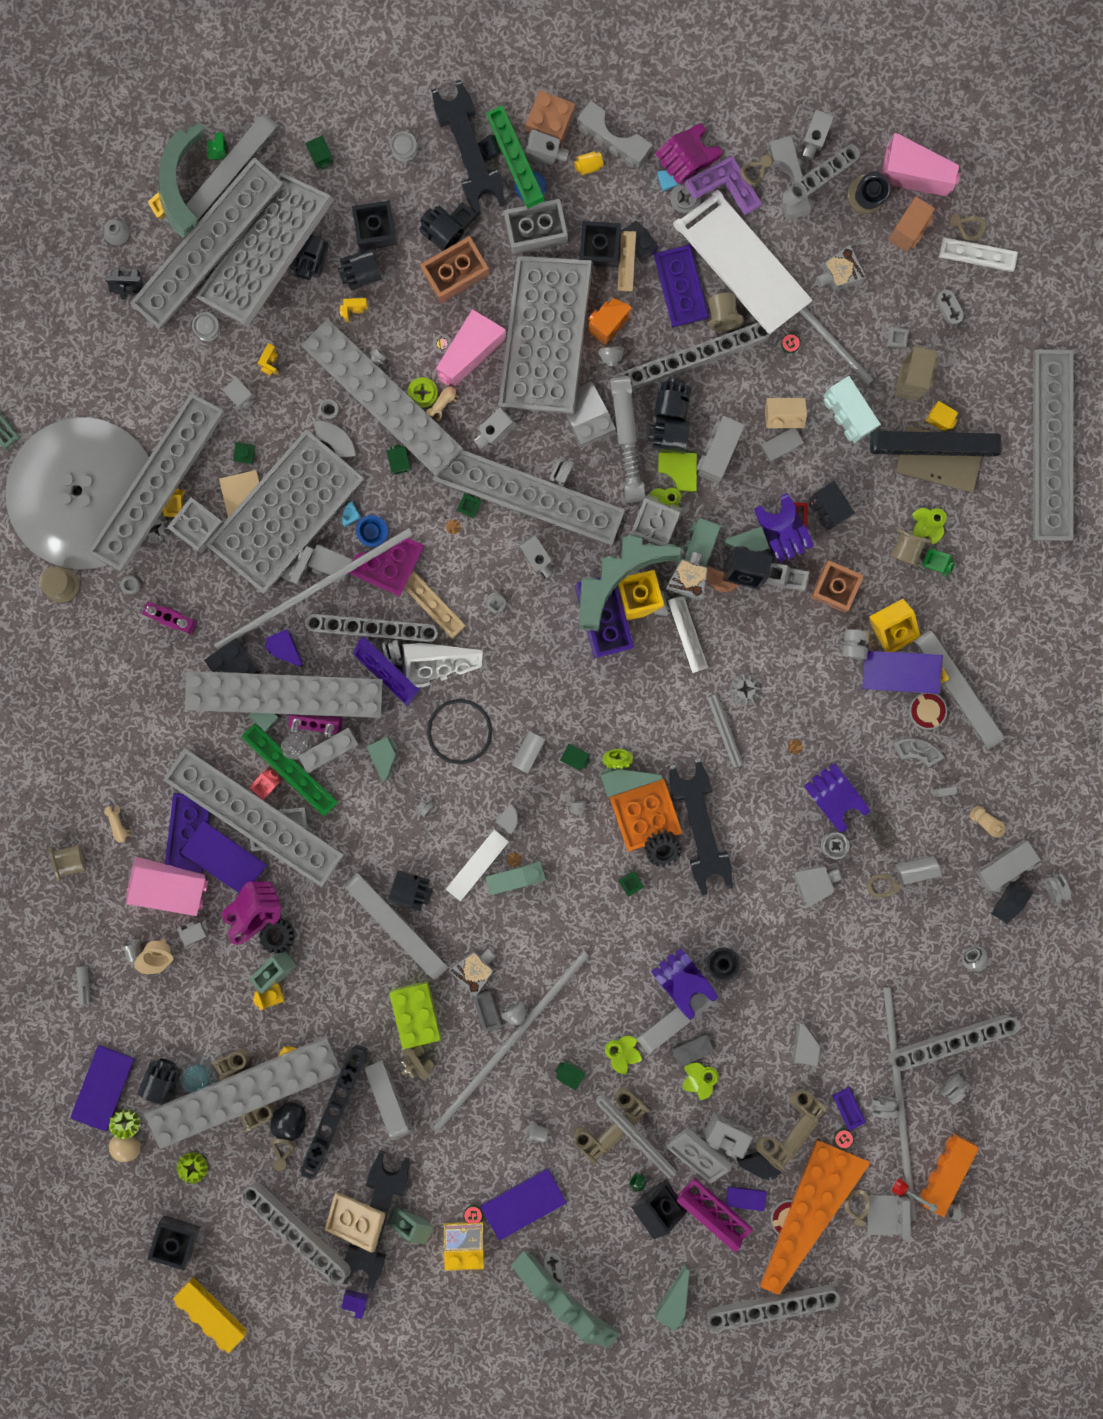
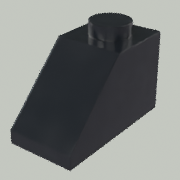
(644, 244)
(1011, 902)
(759, 1166)

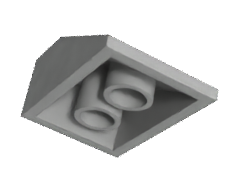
(590, 418)

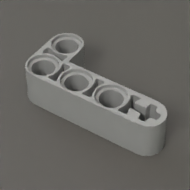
(388, 1100)

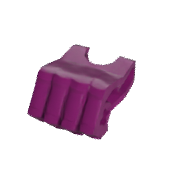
(686, 154)
(252, 911)

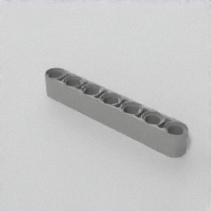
(235, 162)
(363, 624)
(962, 694)
(399, 930)
(963, 1043)
(305, 1233)
(781, 1311)

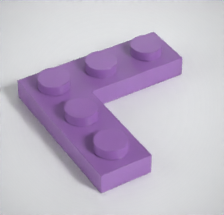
(726, 173)

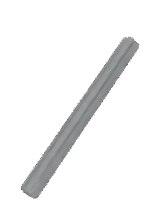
(636, 1136)

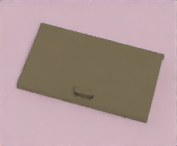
(954, 471)

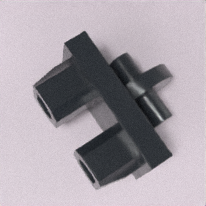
(124, 284)

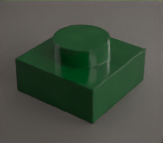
(244, 453)
(469, 506)
(631, 883)

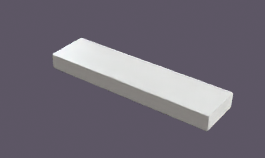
(978, 254)
(688, 634)
(477, 865)

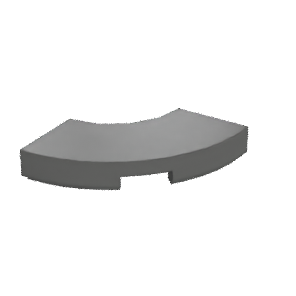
(336, 438)
(918, 749)

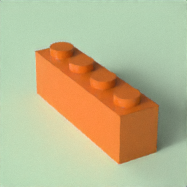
(949, 1173)

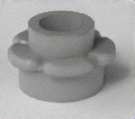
(378, 357)
(425, 807)
(578, 807)
(957, 1213)

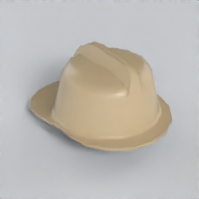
(154, 957)

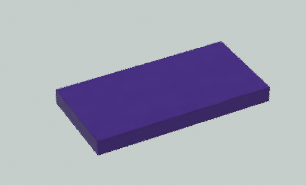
(681, 286)
(385, 670)
(903, 672)
(184, 821)
(222, 857)
(102, 1088)
(523, 1204)

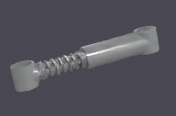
(627, 437)

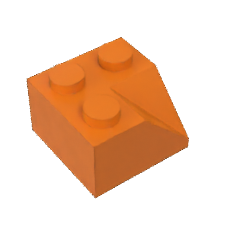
(609, 320)

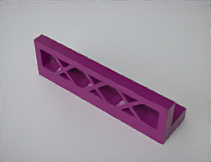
(706, 1215)

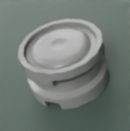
(404, 146)
(206, 327)
(563, 472)
(393, 651)
(835, 845)
(1058, 888)
(955, 1088)
(885, 1107)

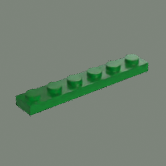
(515, 157)
(289, 770)

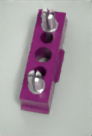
(185, 624)
(318, 723)

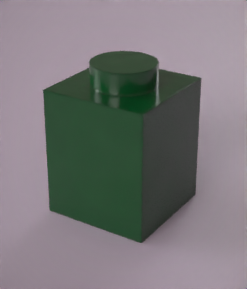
(319, 153)
(398, 460)
(575, 757)
(569, 1074)

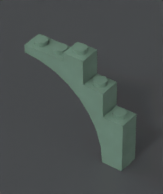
(613, 570)
(563, 1305)

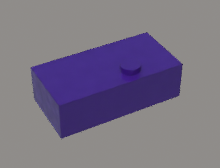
(613, 629)

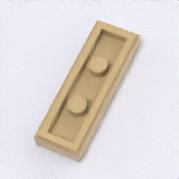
(626, 261)

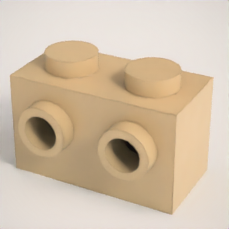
(785, 413)

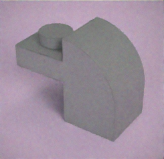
(788, 578)

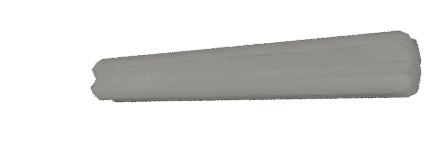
(725, 731)

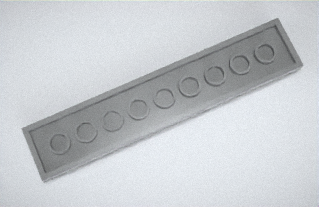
(207, 243)
(382, 397)
(1052, 445)
(156, 483)
(532, 497)
(283, 694)
(253, 817)
(243, 1092)

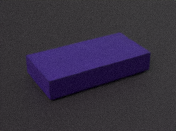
(849, 1108)
(746, 1198)

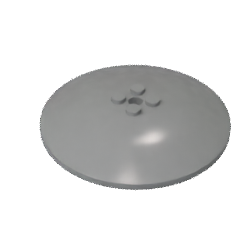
(43, 480)

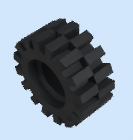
(666, 856)
(277, 947)

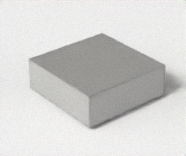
(898, 337)
(946, 791)

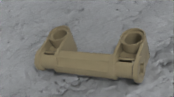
(226, 1067)
(595, 1147)
(780, 1153)

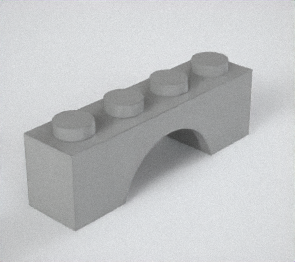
(632, 149)
(785, 157)

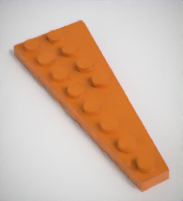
(820, 1193)

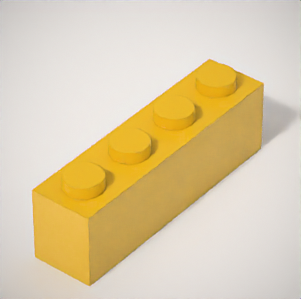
(210, 1315)

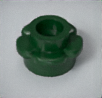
(639, 1184)

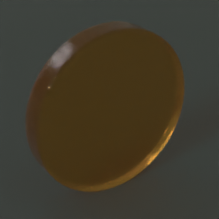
(453, 526)
(795, 746)
(514, 859)

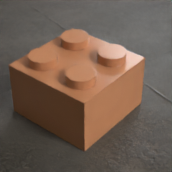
(550, 115)
(912, 224)
(836, 586)

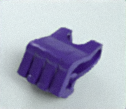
(784, 530)
(835, 796)
(683, 981)

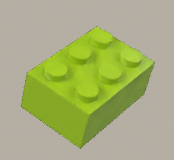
(415, 1015)

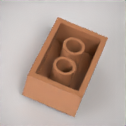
(455, 269)

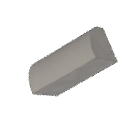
(528, 752)
(508, 819)
(918, 870)

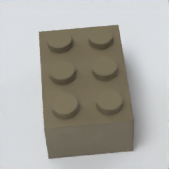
(916, 373)

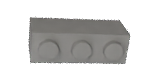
(329, 750)
(1008, 866)

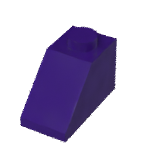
(283, 647)

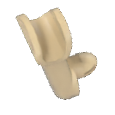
(445, 397)
(989, 823)
(117, 829)

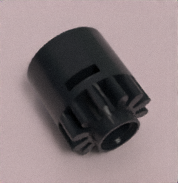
(441, 228)
(310, 258)
(359, 269)
(672, 399)
(669, 435)
(410, 890)
(715, 962)
(159, 1081)

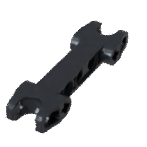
(456, 115)
(708, 859)
(314, 1154)
(385, 1186)

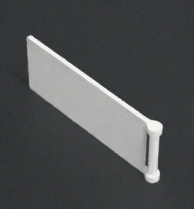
(744, 263)

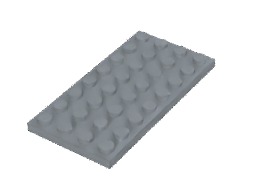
(264, 251)
(545, 334)
(285, 511)

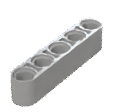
(814, 180)
(672, 1022)

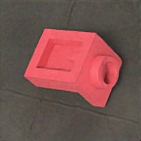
(266, 783)

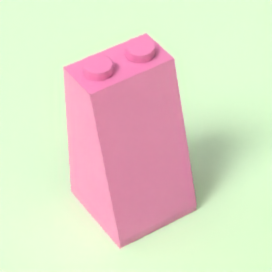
(919, 168)
(469, 348)
(165, 887)

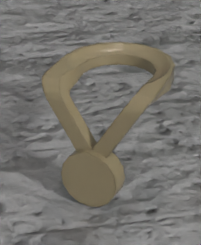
(766, 161)
(957, 220)
(894, 885)
(280, 1164)
(858, 1220)

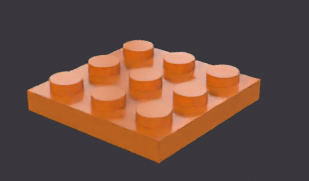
(644, 812)

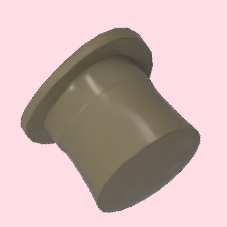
(724, 313)
(908, 547)
(59, 584)
(67, 861)

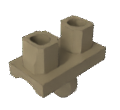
(422, 1069)

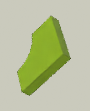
(680, 468)

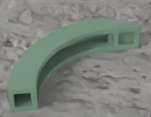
(174, 207)

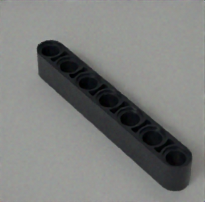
(935, 443)

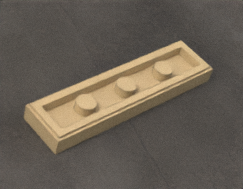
(434, 605)

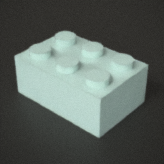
(851, 410)

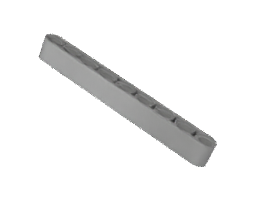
(698, 352)

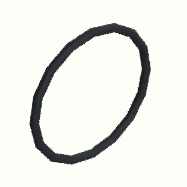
(430, 725)

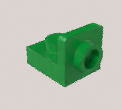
(217, 148)
(939, 562)

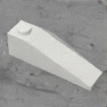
(430, 661)

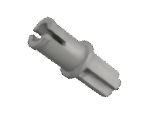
(83, 985)

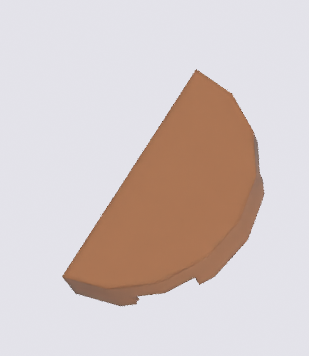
(715, 577)

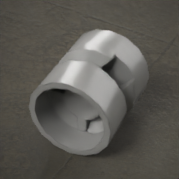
(855, 644)

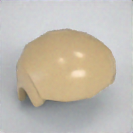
(124, 1149)

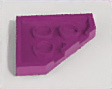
(391, 568)

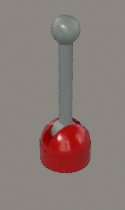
(901, 1188)

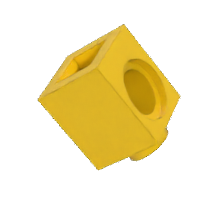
(942, 417)

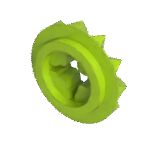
(429, 386)
(617, 758)
(131, 1128)
(200, 1166)

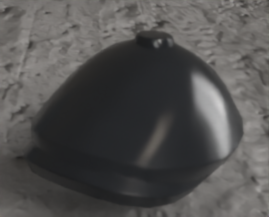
(873, 190)
(288, 1122)

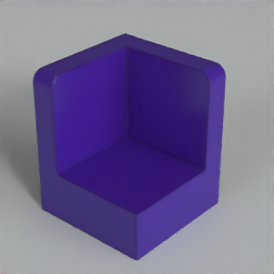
(354, 1302)

